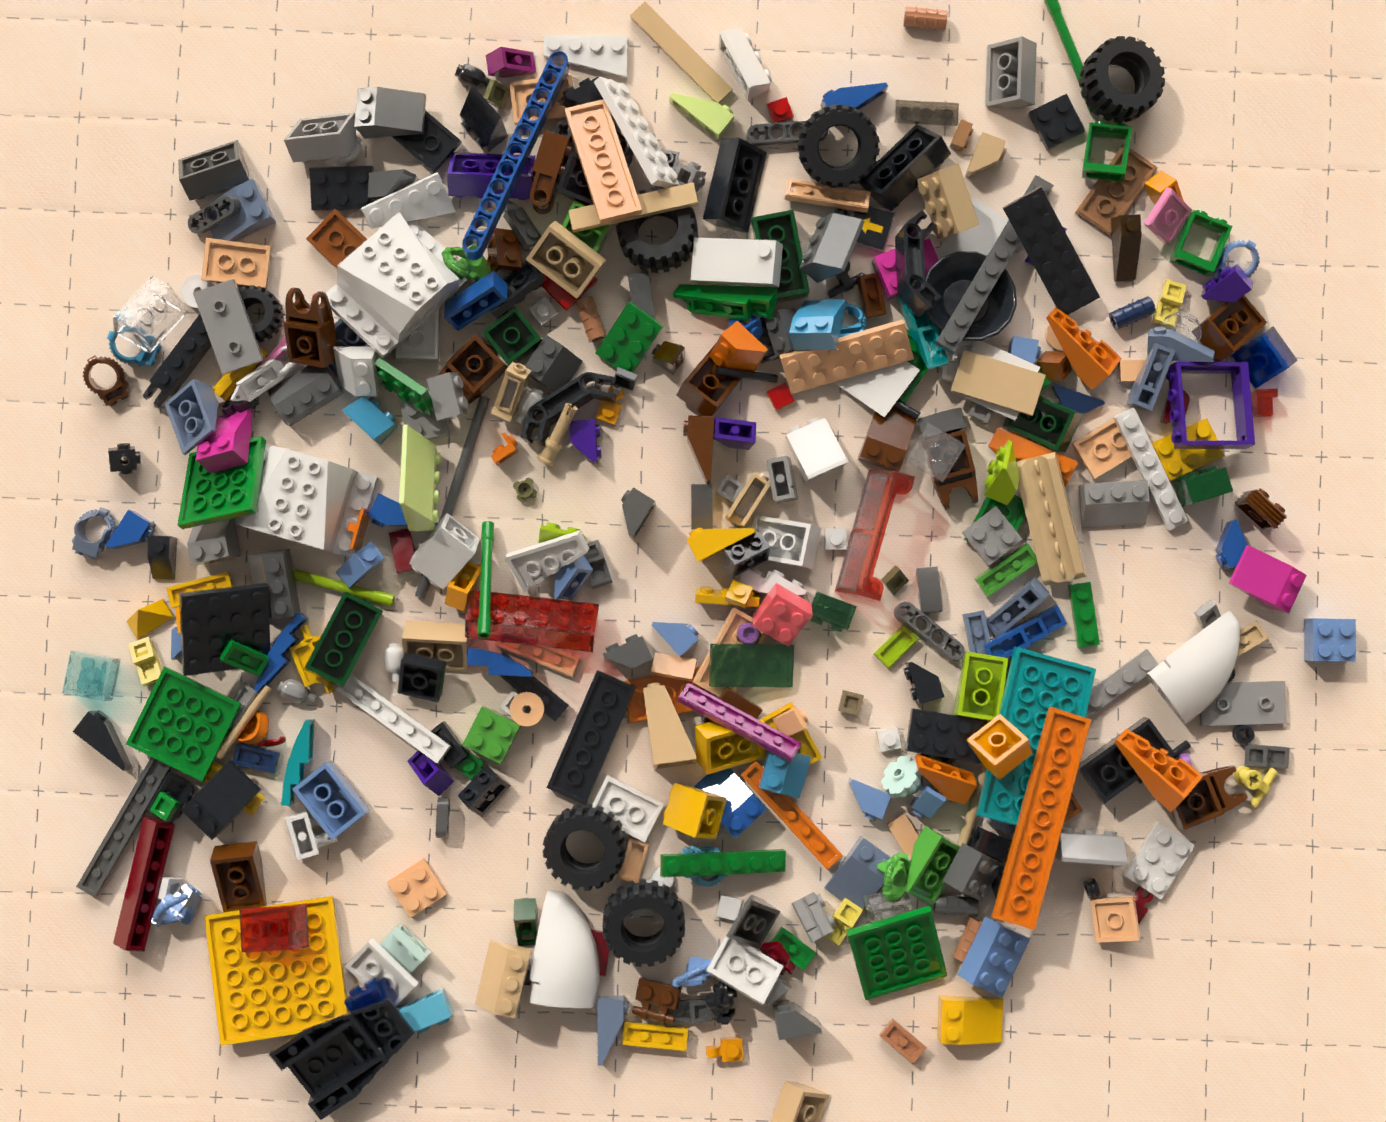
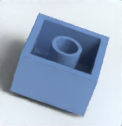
(1330, 640)

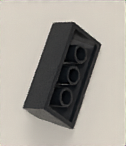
(909, 159)
(734, 184)

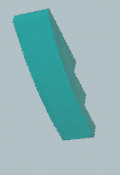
(924, 336)
(300, 754)

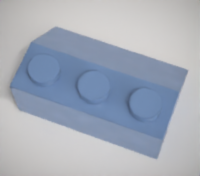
(331, 799)

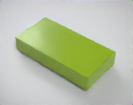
(895, 646)

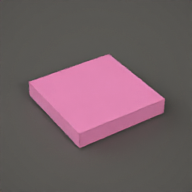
(1167, 216)

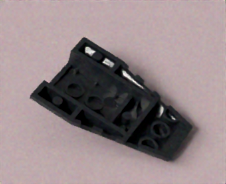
(343, 1053)

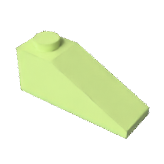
(707, 114)

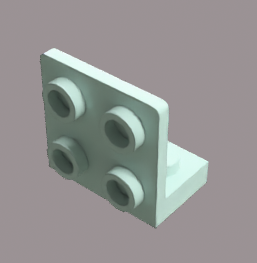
(405, 948)

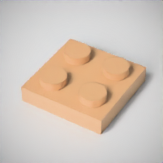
(417, 887)
(1115, 919)

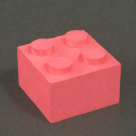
(782, 614)

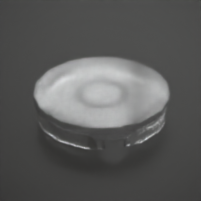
(1184, 324)

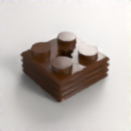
(1261, 509)

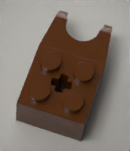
(548, 170)
(309, 329)
(463, 362)
(961, 474)
(1209, 800)

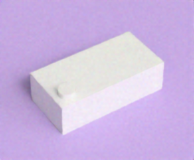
(736, 262)

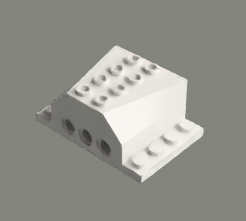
(392, 284)
(309, 500)

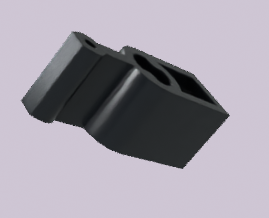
(991, 844)

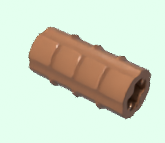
(925, 18)
(591, 319)
(967, 938)

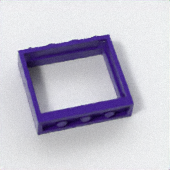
(1241, 400)

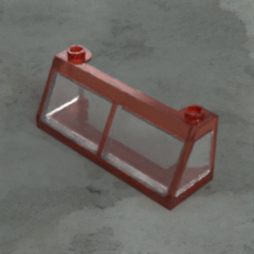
(868, 533)

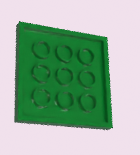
(224, 493)
(184, 723)
(897, 952)

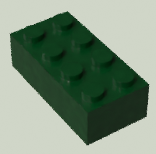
(783, 228)
(343, 640)

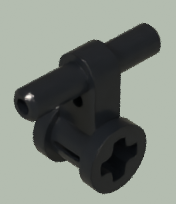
(845, 282)

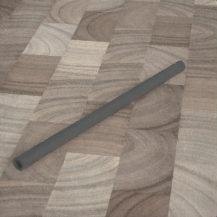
(459, 475)

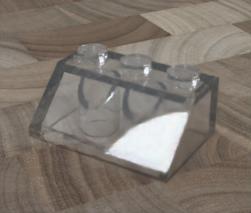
(149, 315)

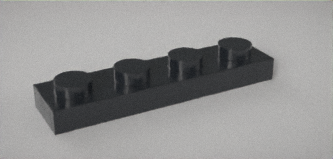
(553, 704)

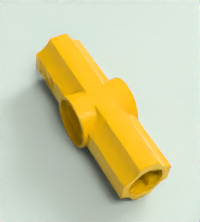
(227, 384)

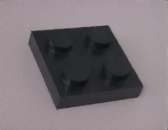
(1056, 122)

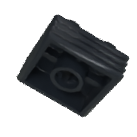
(421, 677)

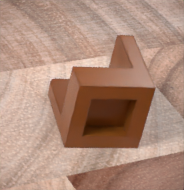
(1054, 365)

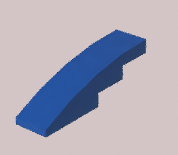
(1026, 632)
(277, 653)

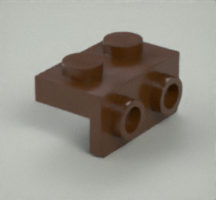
(503, 251)

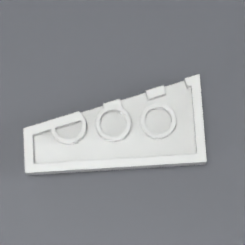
(594, 52)
(414, 202)
(539, 561)

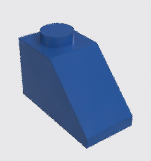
(131, 531)
(1230, 545)

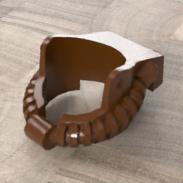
(111, 395)

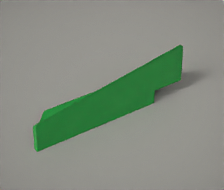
(728, 301)

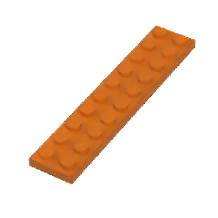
(1041, 818)

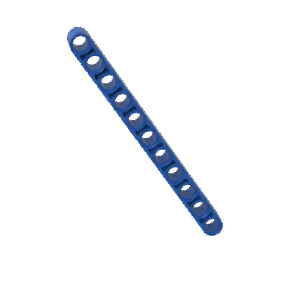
(516, 164)

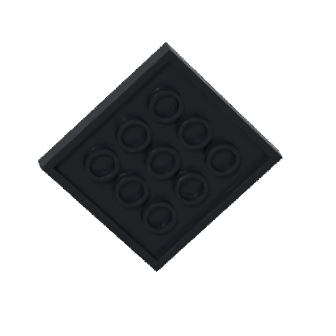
(215, 618)

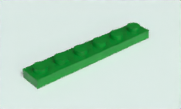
(722, 863)

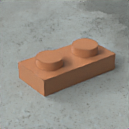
(902, 1041)

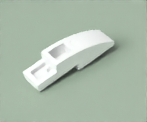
(763, 585)

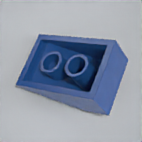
(741, 805)

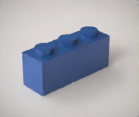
(475, 300)

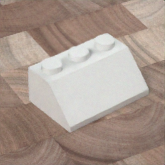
(744, 62)

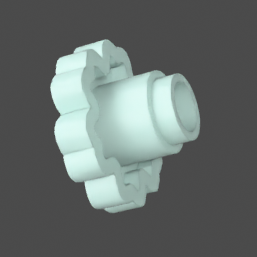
(902, 777)

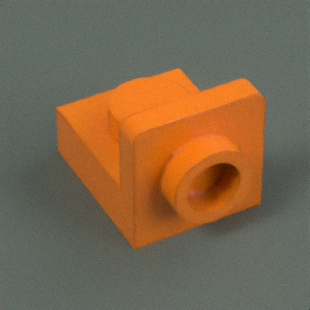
(503, 452)

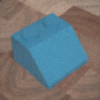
(371, 419)
(784, 776)

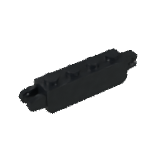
(179, 362)

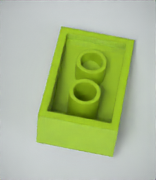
(980, 686)

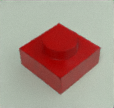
(780, 110)

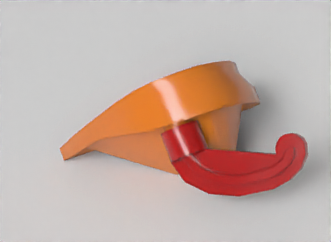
(257, 730)

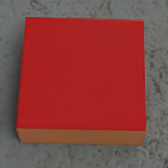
(780, 396)

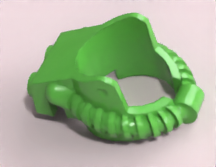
(464, 267)
(895, 876)

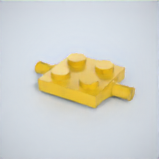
(302, 653)

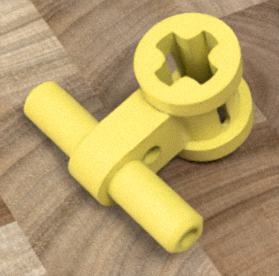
(1253, 780)

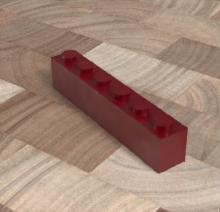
(143, 884)

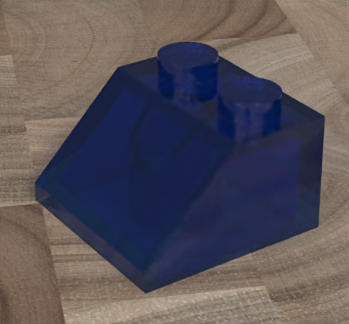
(1266, 357)

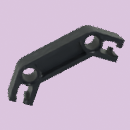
(911, 266)
(573, 393)

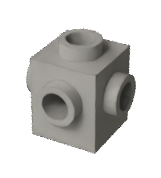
(690, 173)

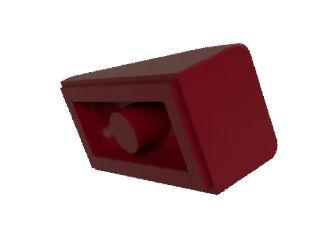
(402, 549)

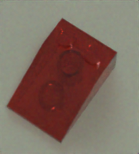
(274, 928)

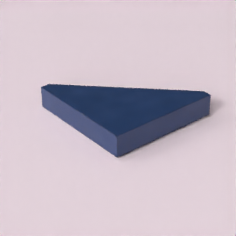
(1076, 400)

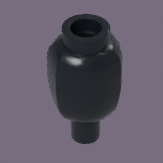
(471, 76)

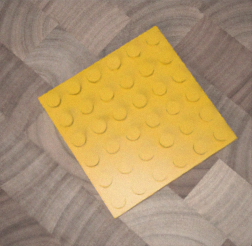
(276, 990)

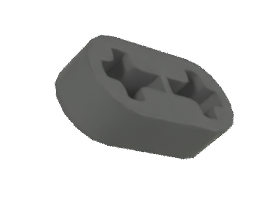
(442, 817)

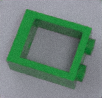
(1106, 171)
(1194, 262)

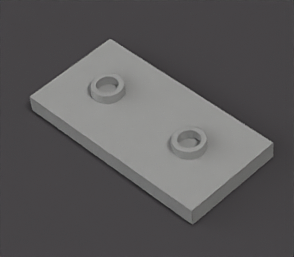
(228, 326)
(1247, 704)

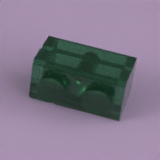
(832, 611)

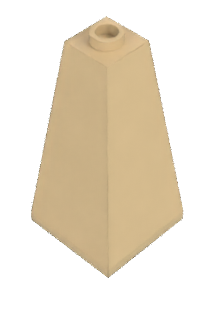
(666, 733)

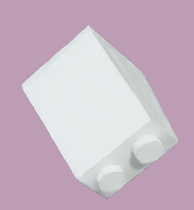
(815, 449)
(445, 551)

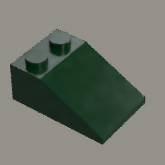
(1050, 424)

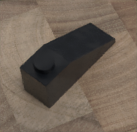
(102, 736)

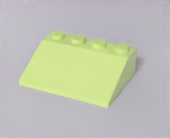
(419, 481)

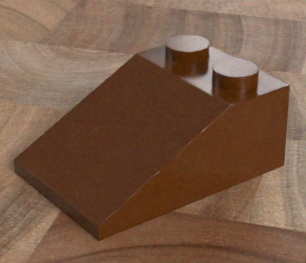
(1230, 327)
(705, 389)
(700, 440)
(887, 440)
(239, 875)

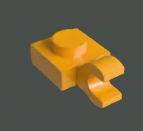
(729, 1049)

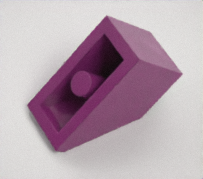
(510, 62)

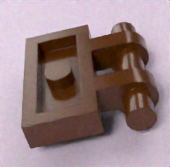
(658, 994)

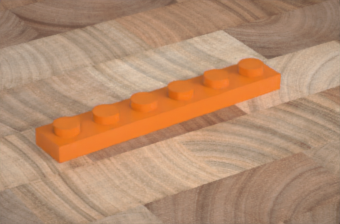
(794, 818)

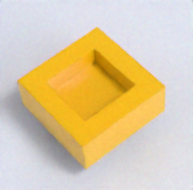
(739, 593)

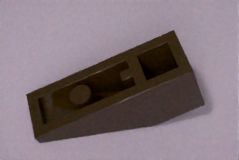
(1125, 246)
(669, 356)

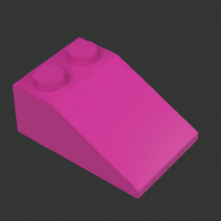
(886, 268)
(227, 444)
(1267, 579)

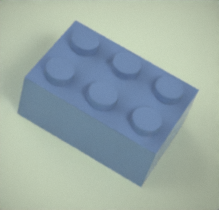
(993, 957)

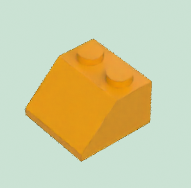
(1000, 746)

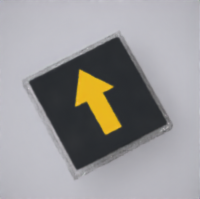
(875, 229)

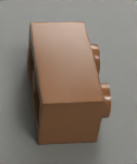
(960, 137)

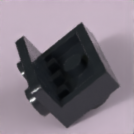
(176, 787)

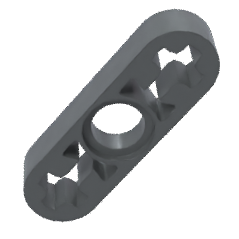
(205, 214)

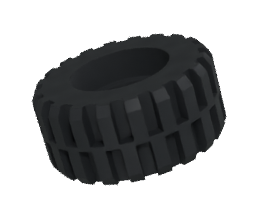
(1142, 66)
(867, 145)
(663, 255)
(570, 869)
(650, 948)

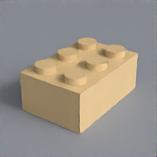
(948, 201)
(565, 259)

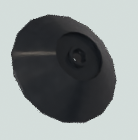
(951, 279)

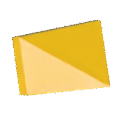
(149, 618)

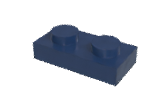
(256, 757)

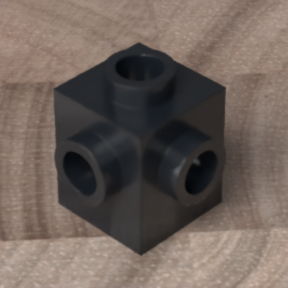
(118, 464)

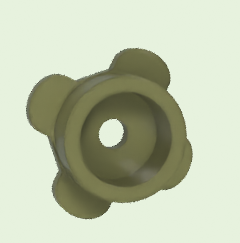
(519, 486)

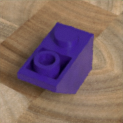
(1229, 286)
(584, 438)

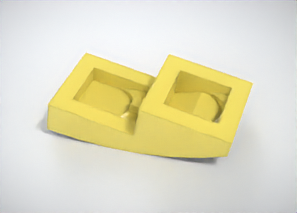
(1169, 300)
(147, 661)
(844, 918)

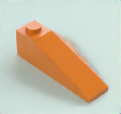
(1089, 358)
(1027, 449)
(1164, 776)

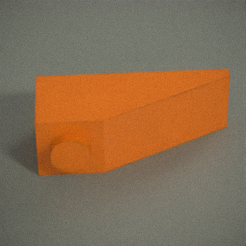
(949, 780)

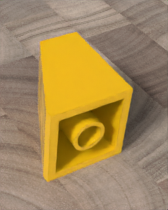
(694, 811)

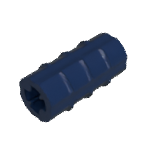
(1132, 313)

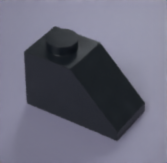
(162, 556)

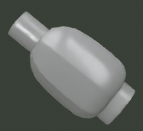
(295, 691)

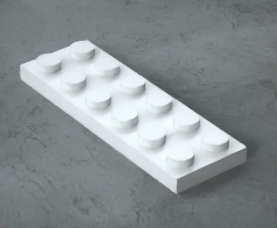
(637, 133)

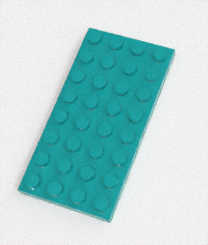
(1030, 689)

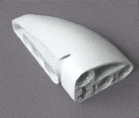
(1199, 668)
(564, 957)

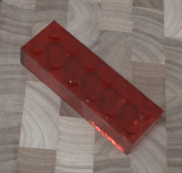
(536, 621)

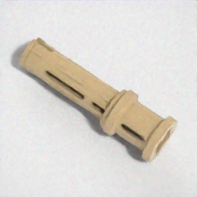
(554, 443)

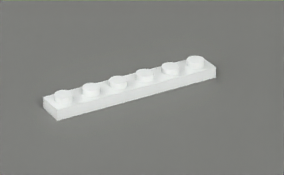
(1150, 468)
(394, 719)

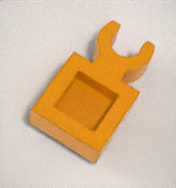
(609, 411)

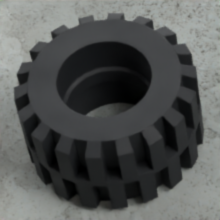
(272, 315)

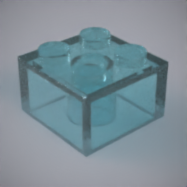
(91, 675)

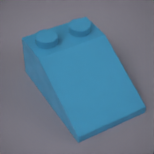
(817, 324)

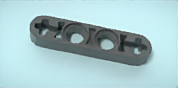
(785, 127)
(927, 634)

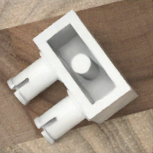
(302, 837)

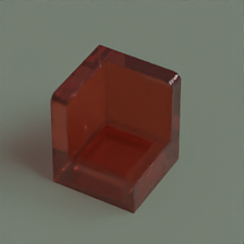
(1262, 402)

